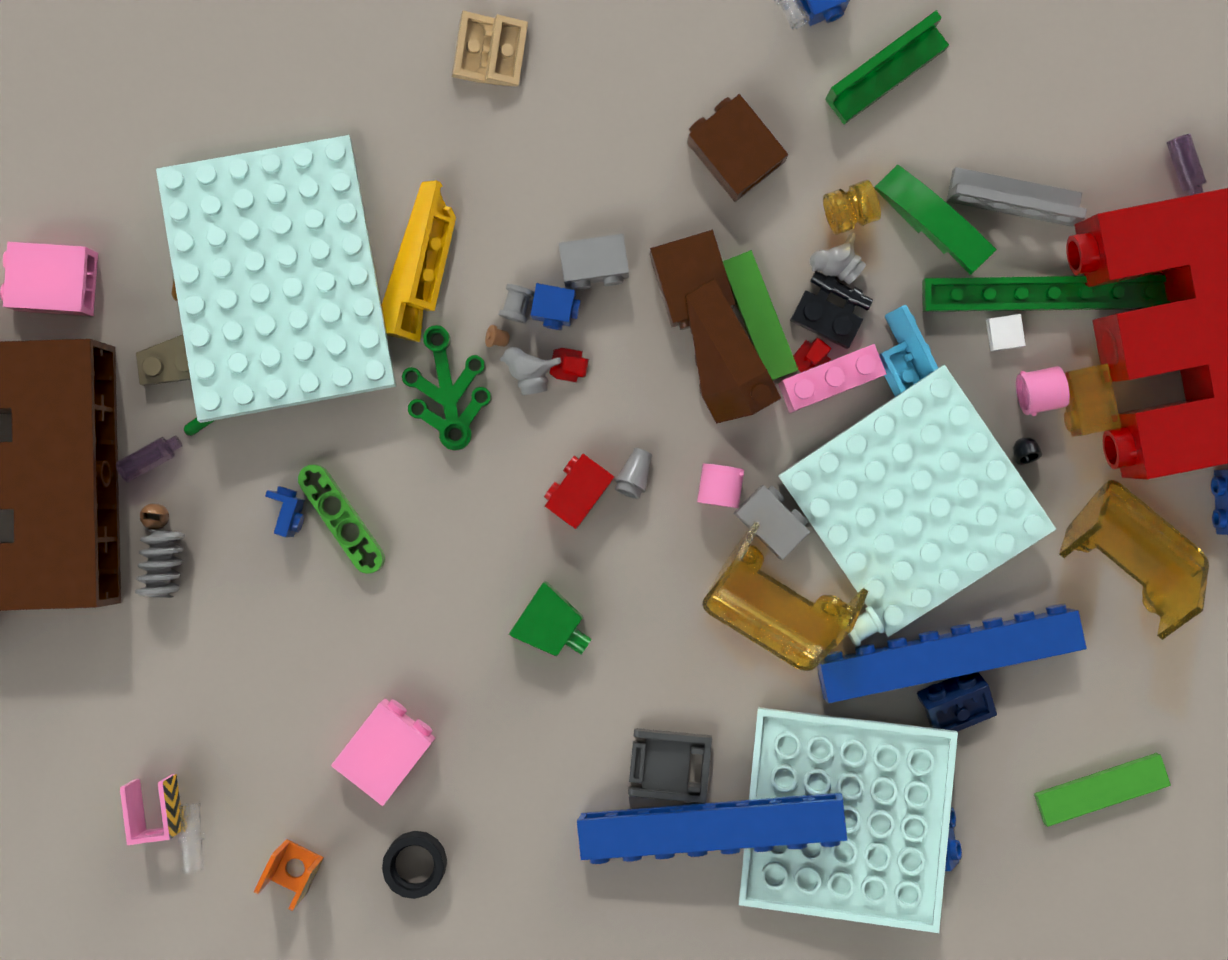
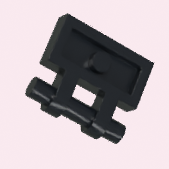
(826, 318)

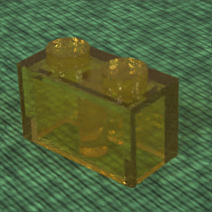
(1091, 401)

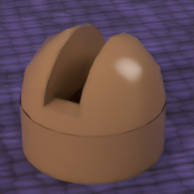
(154, 509)

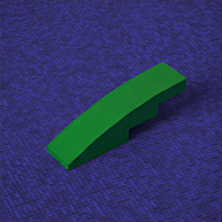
(935, 218)

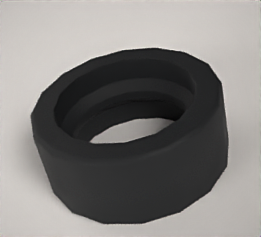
(401, 886)

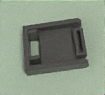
(664, 765)

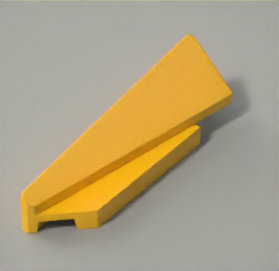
(419, 264)

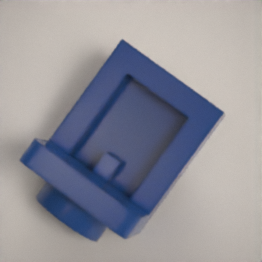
(290, 516)

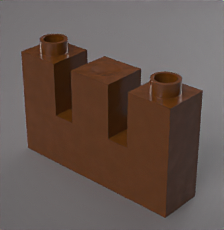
(60, 475)

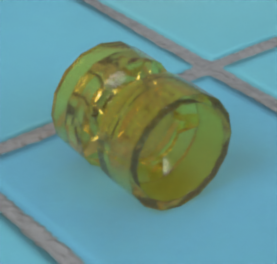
(851, 207)

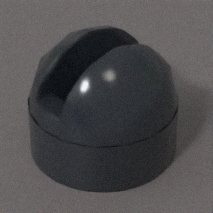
(1026, 451)

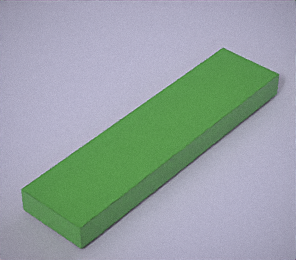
(759, 315)
(1102, 789)

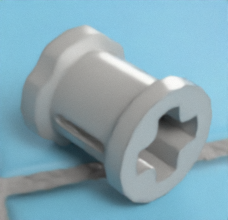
(516, 303)

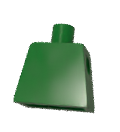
(550, 623)

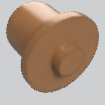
(496, 337)

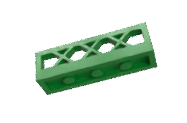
(887, 69)

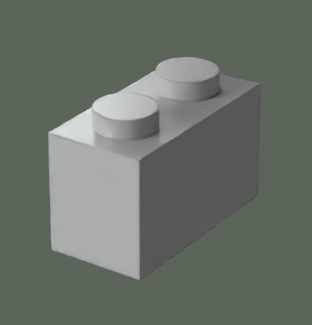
(594, 261)
(779, 527)

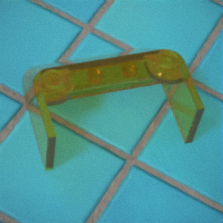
(1145, 548)
(775, 614)

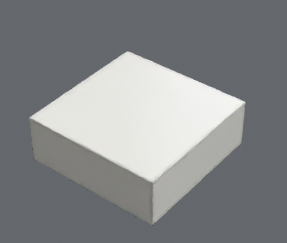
(1005, 332)

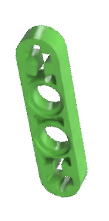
(338, 521)

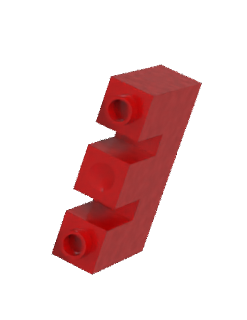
(1190, 247)

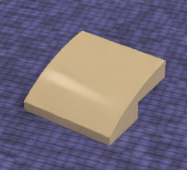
(489, 49)

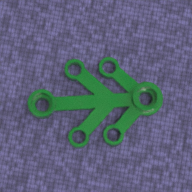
(447, 394)

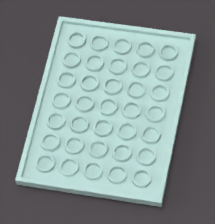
(274, 278)

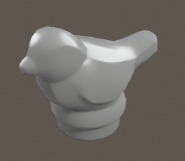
(839, 261)
(528, 370)

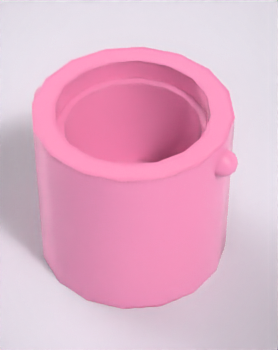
(1042, 390)
(720, 485)

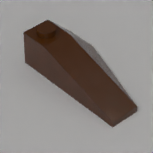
(729, 368)

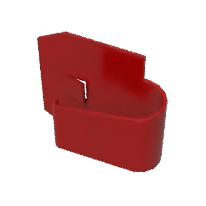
(811, 354)
(571, 365)

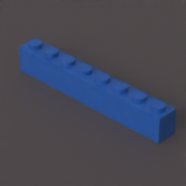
(951, 654)
(712, 827)

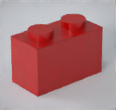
(578, 490)

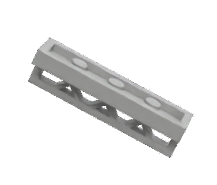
(1015, 197)

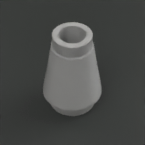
(634, 474)

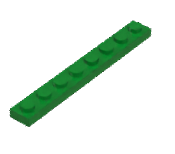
(1040, 294)

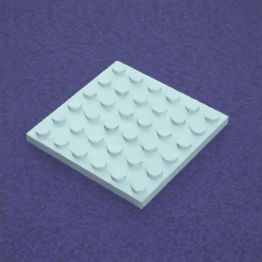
(917, 500)
(895, 811)

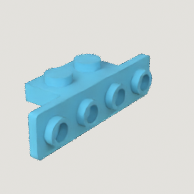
(912, 356)

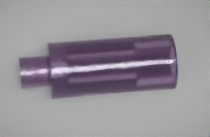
(1187, 164)
(147, 458)

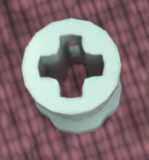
(865, 626)

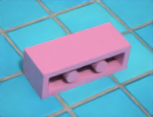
(832, 378)

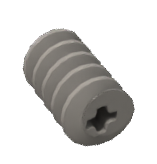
(160, 563)

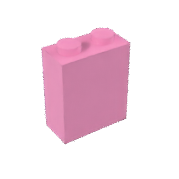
(49, 278)
(384, 750)

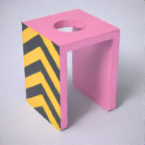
(134, 811)

